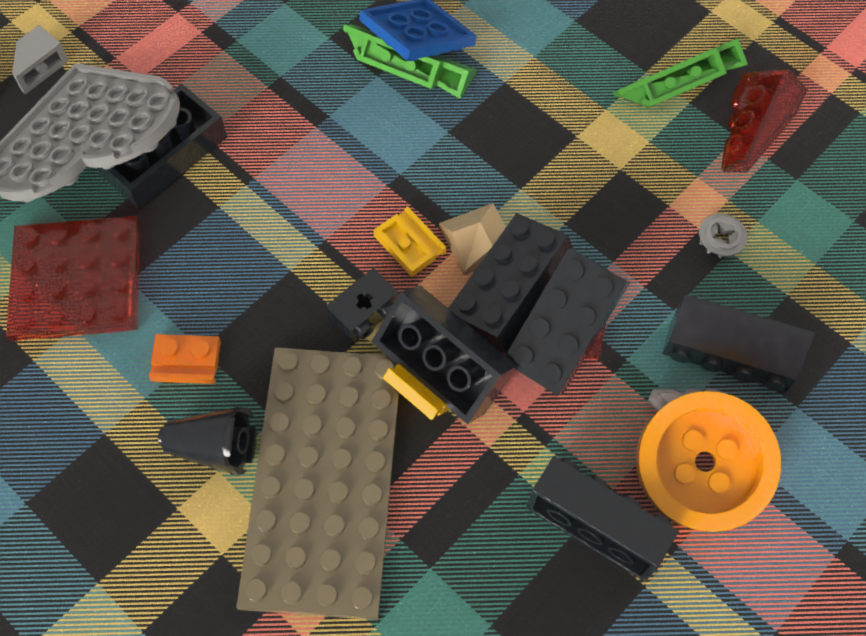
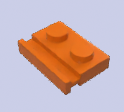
(185, 359)

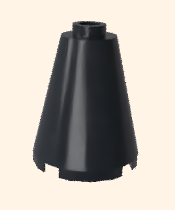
(212, 439)

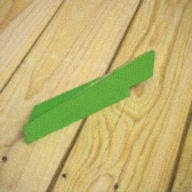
(425, 71)
(685, 75)

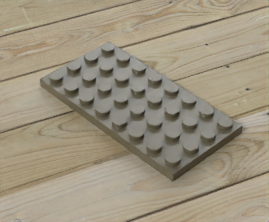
(321, 487)

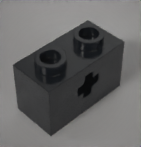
(366, 292)

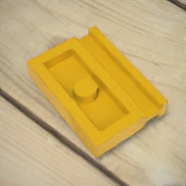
(409, 241)
(415, 392)

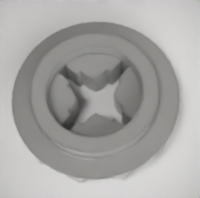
(727, 226)

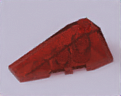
(762, 109)

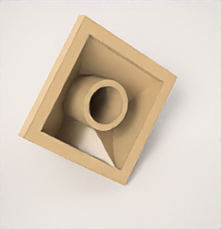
(472, 235)

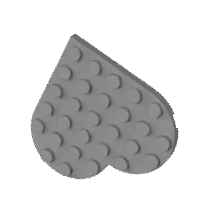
(82, 122)

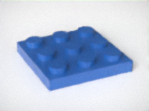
(417, 28)

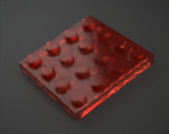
(74, 278)

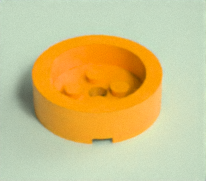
(743, 456)

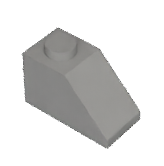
(37, 58)

